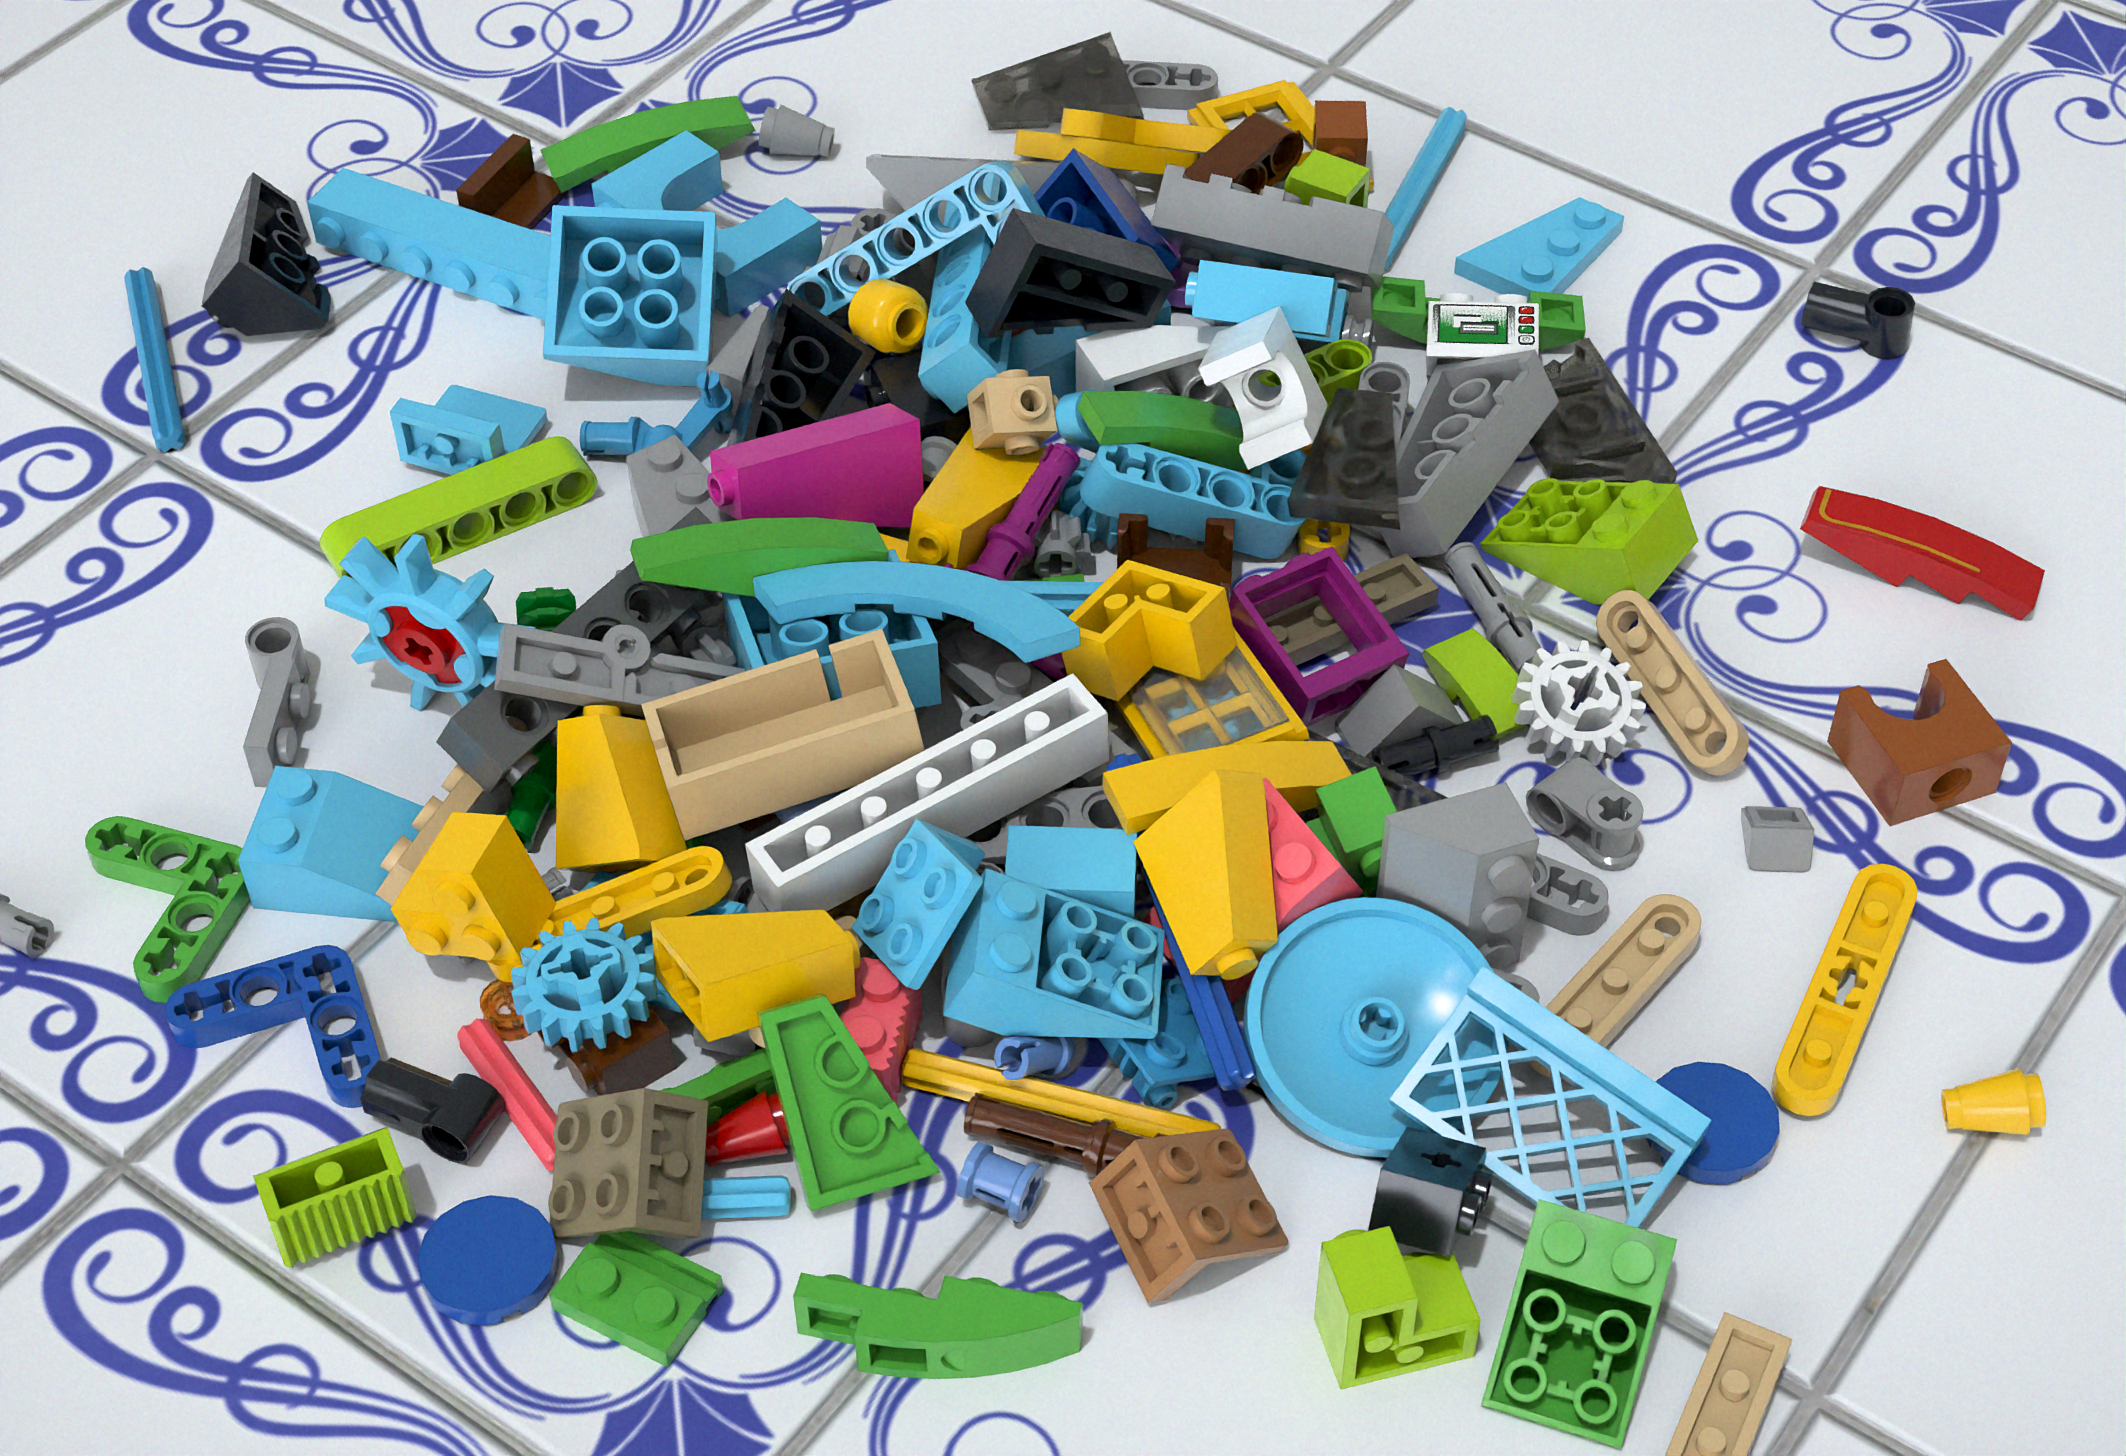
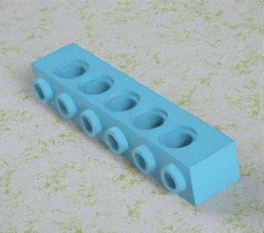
(954, 347)

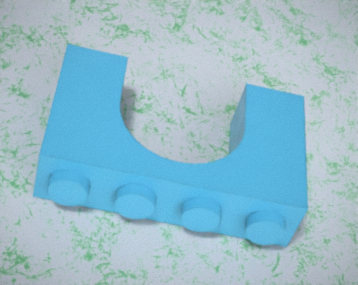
(750, 256)
(1234, 293)

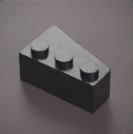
(1066, 276)

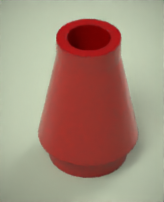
(748, 1132)

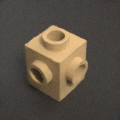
(1012, 412)

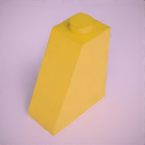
(611, 795)
(1215, 873)
(748, 962)

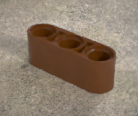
(1252, 154)

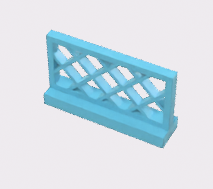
(1577, 1060)

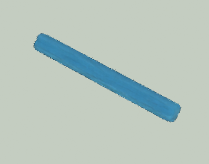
(154, 360)

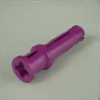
(1011, 542)

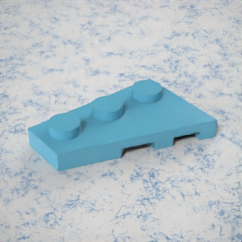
(1543, 252)

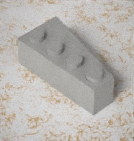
(1271, 230)

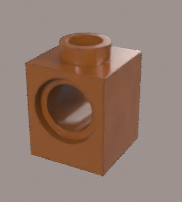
(1341, 129)

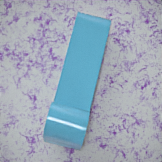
(1185, 492)

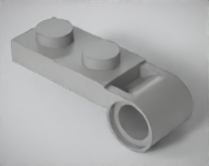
(283, 699)

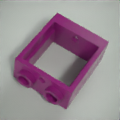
(1336, 685)

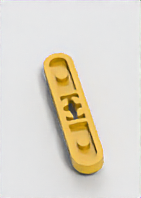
(1826, 1033)

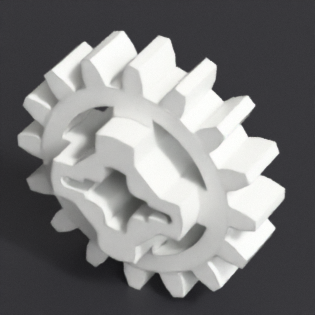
(1598, 724)

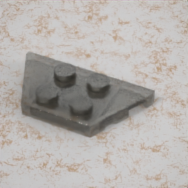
(1596, 427)

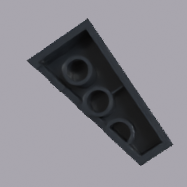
(797, 371)

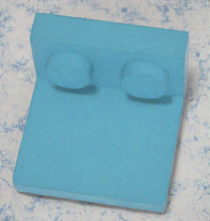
(463, 429)
(920, 900)

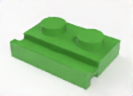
(637, 1294)

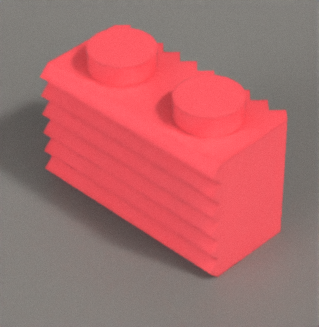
(883, 1020)

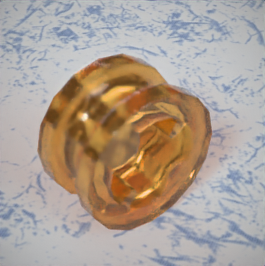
(508, 1026)

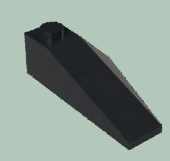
(262, 271)

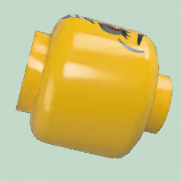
(888, 316)

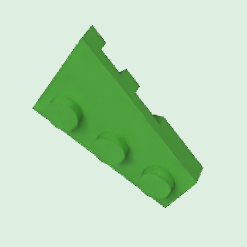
(835, 1109)

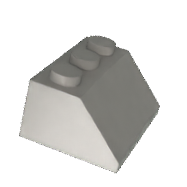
(1466, 864)

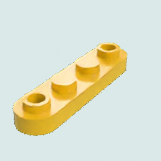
(666, 888)

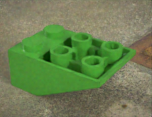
(1579, 1323)

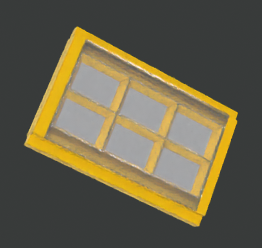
(1227, 708)

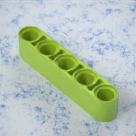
(471, 504)

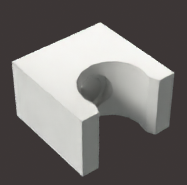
(1271, 417)

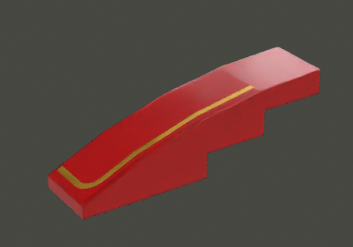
(1907, 542)

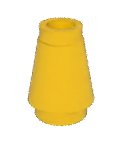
(1996, 1103)

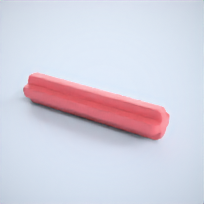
(523, 1100)

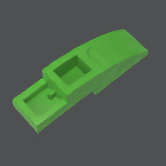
(962, 1334)

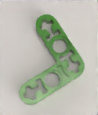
(193, 891)

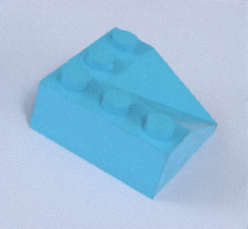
(632, 292)
(761, 641)

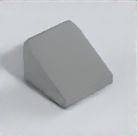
(1777, 838)

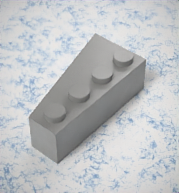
(1462, 444)

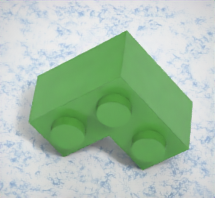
(1353, 825)

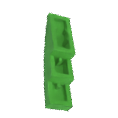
(627, 138)
(1167, 424)
(736, 551)

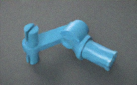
(626, 438)

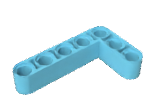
(927, 230)

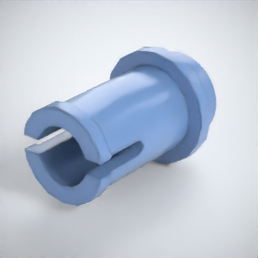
(1034, 1055)

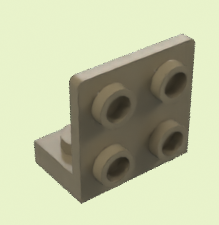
(629, 1165)

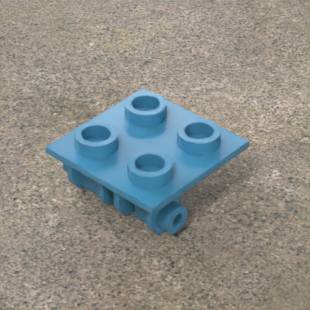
(1170, 1057)

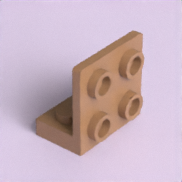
(1185, 1207)

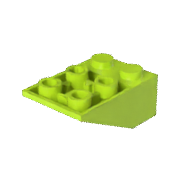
(1596, 535)

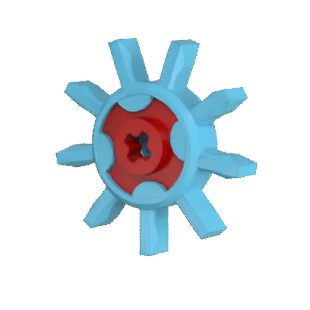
(420, 620)

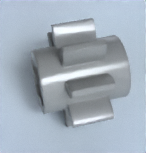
(1059, 546)

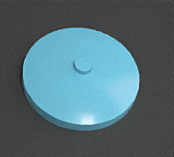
(1350, 1011)

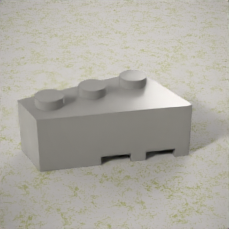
(667, 486)

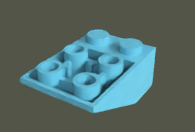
(1052, 965)

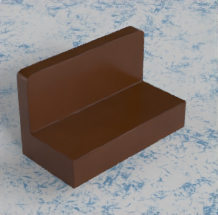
(510, 186)

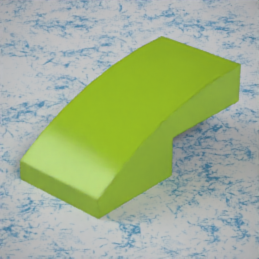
(1479, 676)

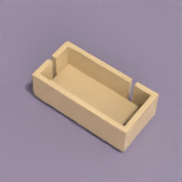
(778, 737)

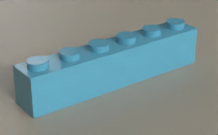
(433, 240)

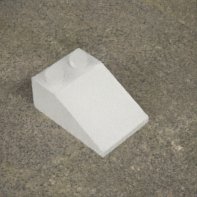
(1149, 360)

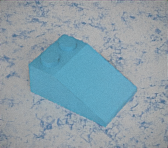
(323, 844)

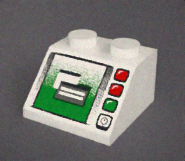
(1478, 330)

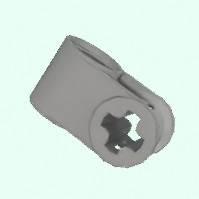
(1588, 812)

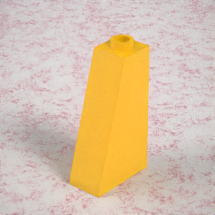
(965, 500)

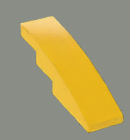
(1152, 787)

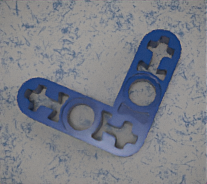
(297, 997)

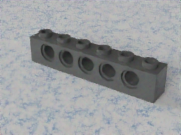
(494, 750)

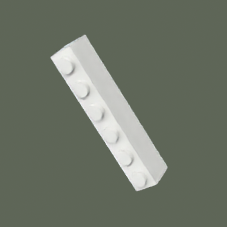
(952, 785)

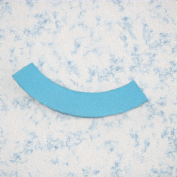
(998, 609)

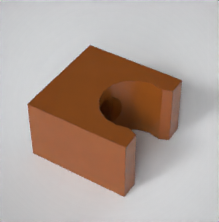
(1925, 763)

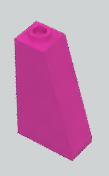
(837, 469)

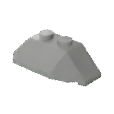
(918, 177)

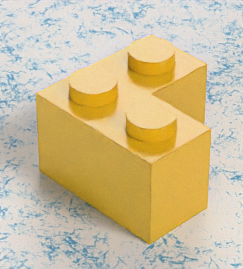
(1147, 621)
(474, 892)

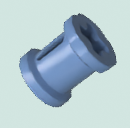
(1000, 1181)

